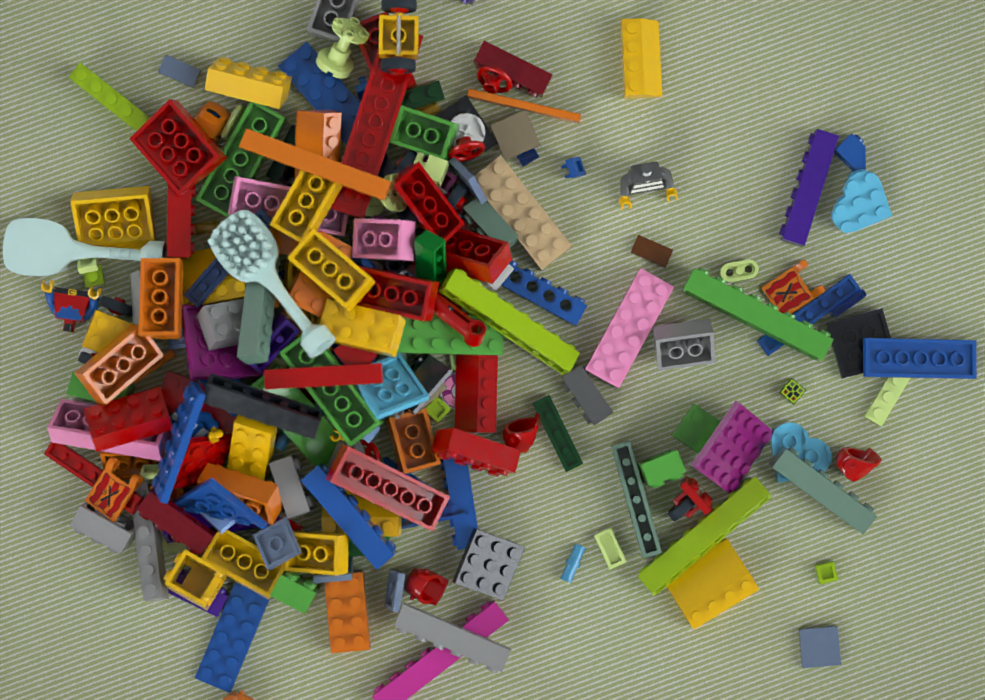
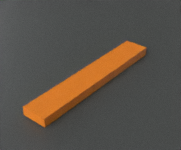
(523, 105)

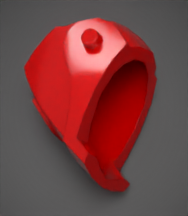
(521, 433)
(856, 463)
(425, 586)

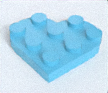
(861, 202)
(797, 437)

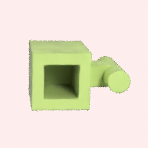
(434, 167)

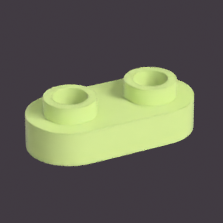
(738, 270)

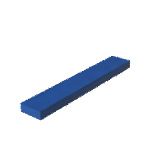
(816, 309)

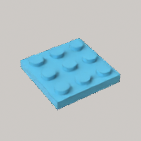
(398, 390)

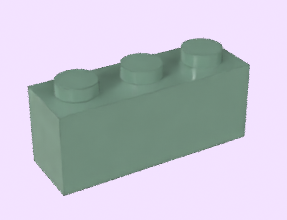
(488, 222)

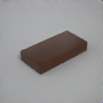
(651, 251)

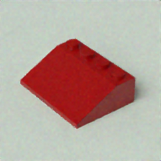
(177, 147)

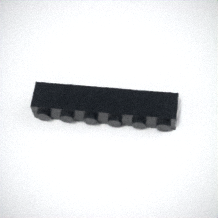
(262, 406)

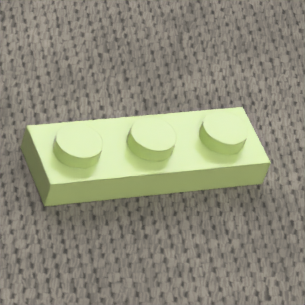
(885, 400)

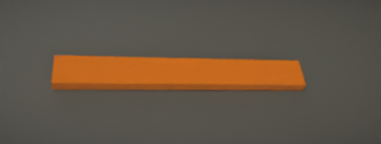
(315, 164)

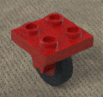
(684, 504)

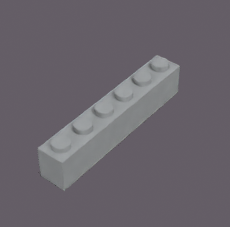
(150, 554)
(453, 637)

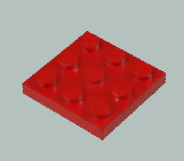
(198, 454)

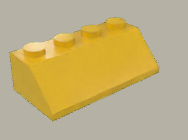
(641, 58)
(242, 563)

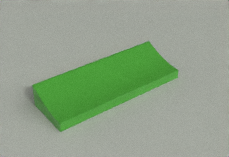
(318, 449)

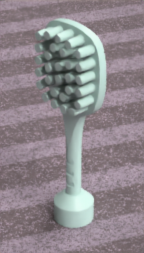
(47, 248)
(250, 255)

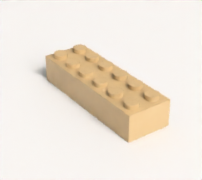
(522, 213)

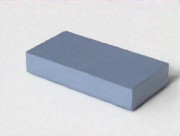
(179, 71)

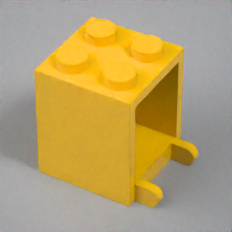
(201, 582)

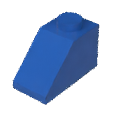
(852, 152)

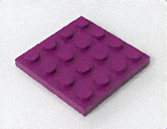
(217, 361)
(733, 448)

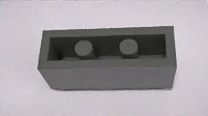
(586, 395)

